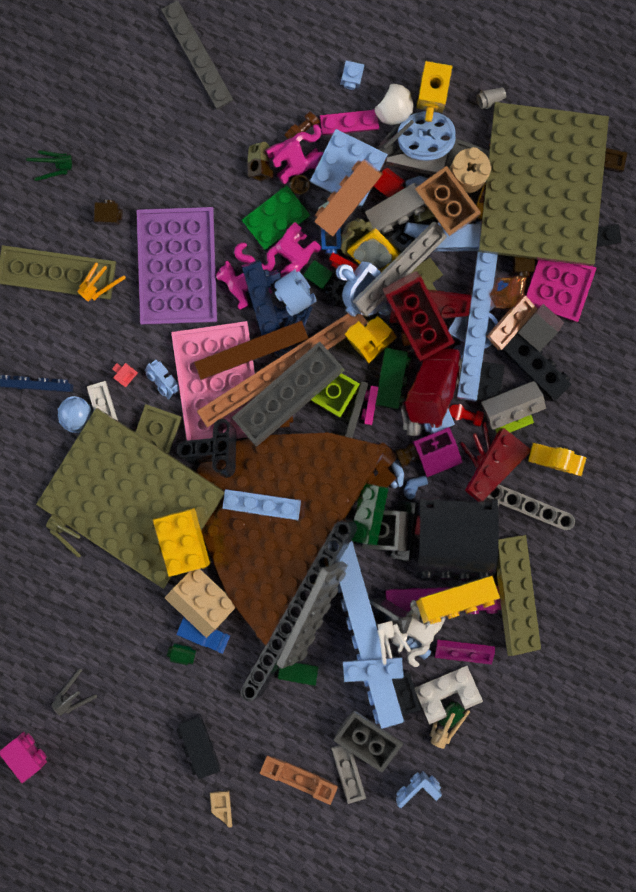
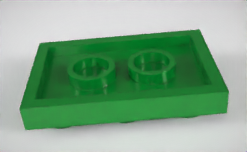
(274, 217)

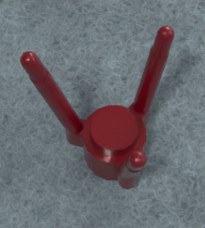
(476, 462)

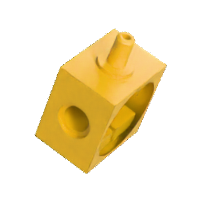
(429, 98)

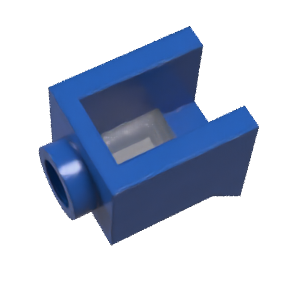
(329, 242)

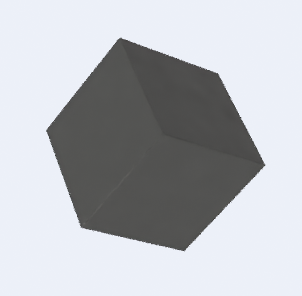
(541, 327)

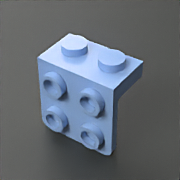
(418, 781)

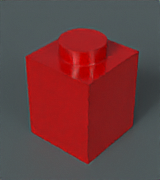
(389, 183)

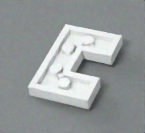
(447, 685)

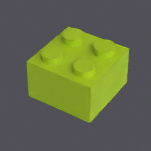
(336, 395)

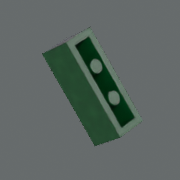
(392, 378)
(370, 514)

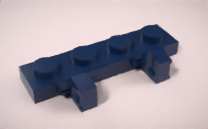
(258, 283)
(20, 382)

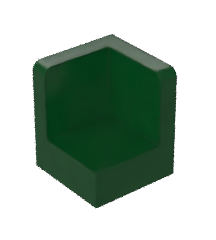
(318, 275)

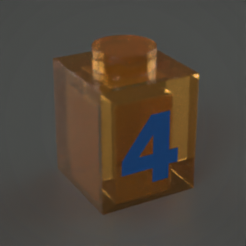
(505, 293)

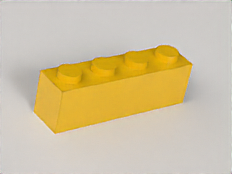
(458, 599)

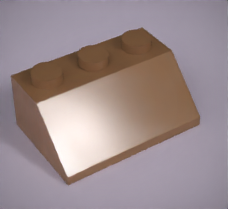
(448, 201)

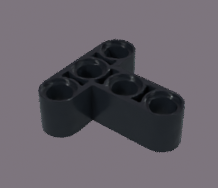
(215, 448)

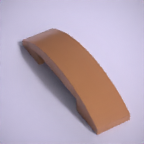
(299, 778)

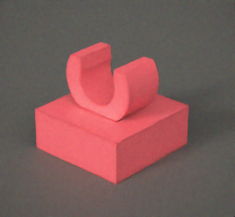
(124, 374)

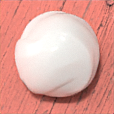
(395, 106)

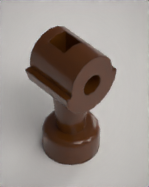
(310, 120)

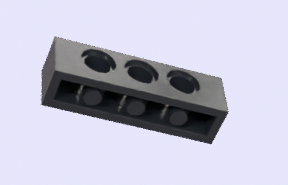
(561, 380)

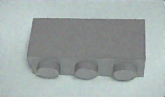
(396, 209)
(513, 405)

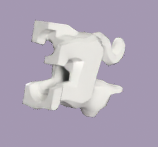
(420, 631)

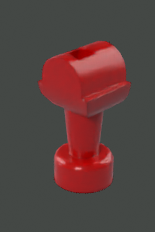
(458, 412)

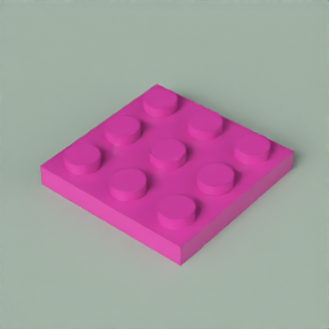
(561, 287)

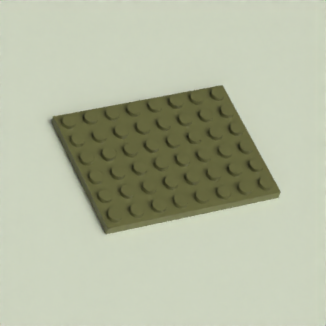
(544, 184)
(116, 488)

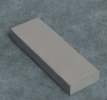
(348, 774)

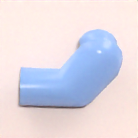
(399, 474)

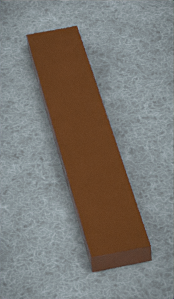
(251, 350)

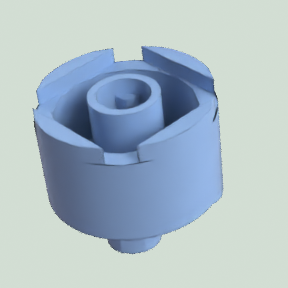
(294, 291)

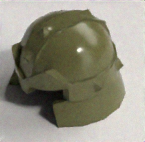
(353, 232)

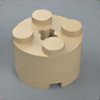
(473, 160)

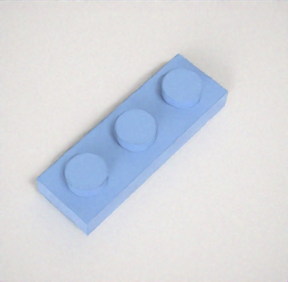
(372, 669)

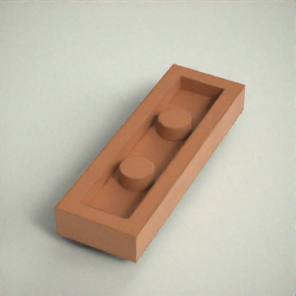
(511, 322)

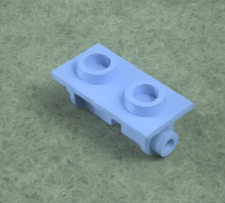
(156, 372)

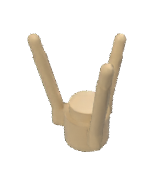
(441, 736)

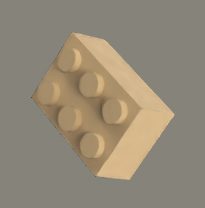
(200, 601)

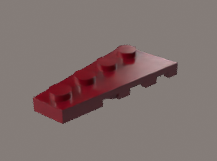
(447, 303)
(497, 464)

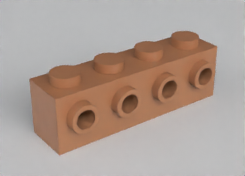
(349, 196)

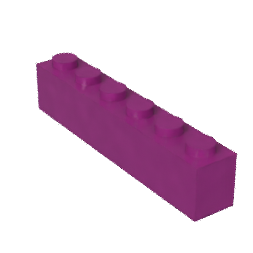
(403, 598)

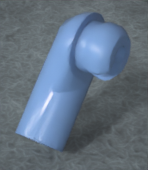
(412, 486)

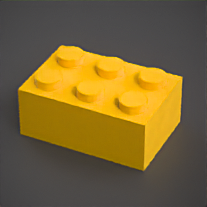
(181, 542)

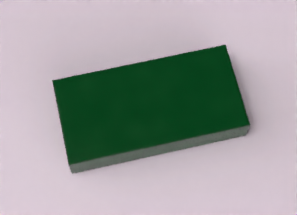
(299, 673)

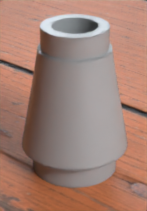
(487, 98)

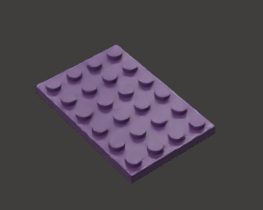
(176, 266)

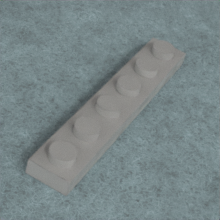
(400, 267)

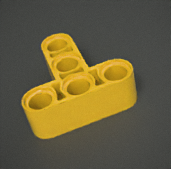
(557, 458)

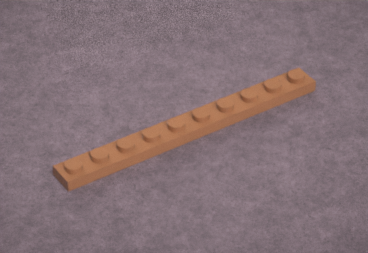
(259, 381)

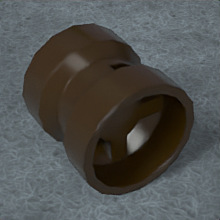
(301, 182)
(407, 455)

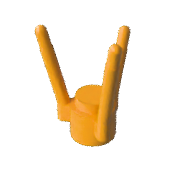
(87, 288)

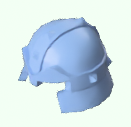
(74, 414)

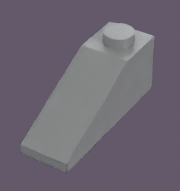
(426, 167)

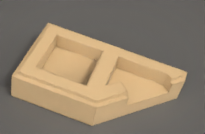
(221, 806)

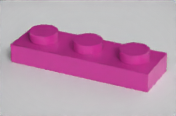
(349, 122)

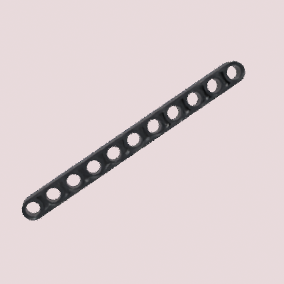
(290, 615)

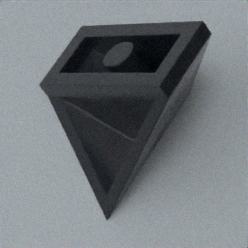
(399, 239)

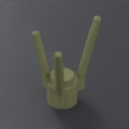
(56, 525)

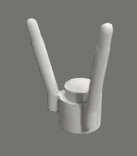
(385, 631)

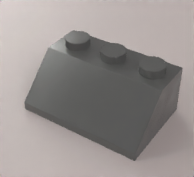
(367, 741)

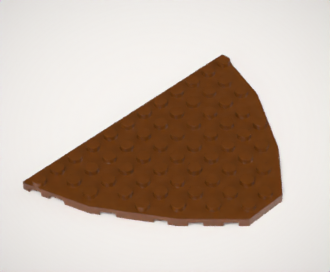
(269, 556)

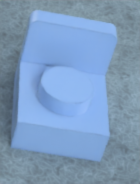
(352, 75)

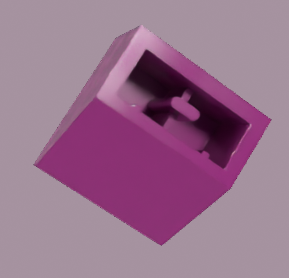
(438, 452)

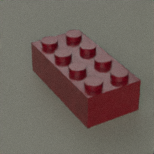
(418, 315)

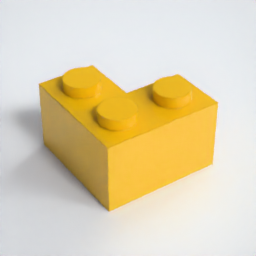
(372, 339)

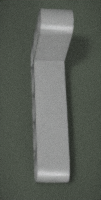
(537, 512)

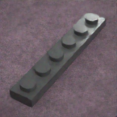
(197, 54)

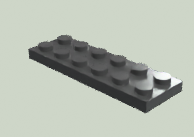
(288, 393)
(312, 614)

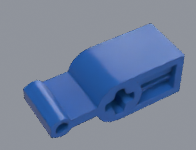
(216, 640)

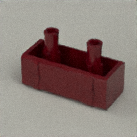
(434, 387)

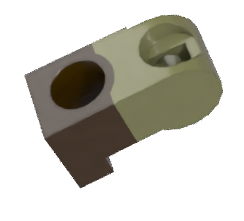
(259, 162)

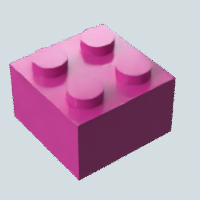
(23, 756)

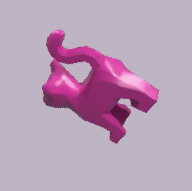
(292, 153)
(291, 250)
(236, 284)

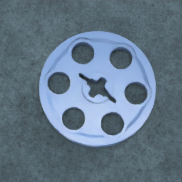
(421, 138)

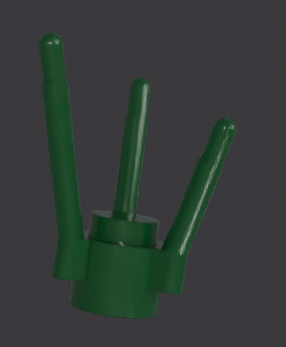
(61, 160)

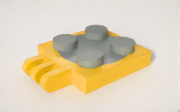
(374, 249)

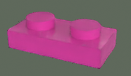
(370, 396)

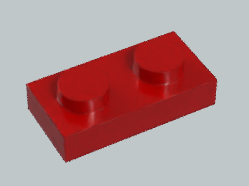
(337, 260)

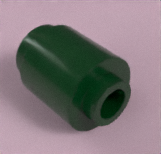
(181, 654)
(451, 708)

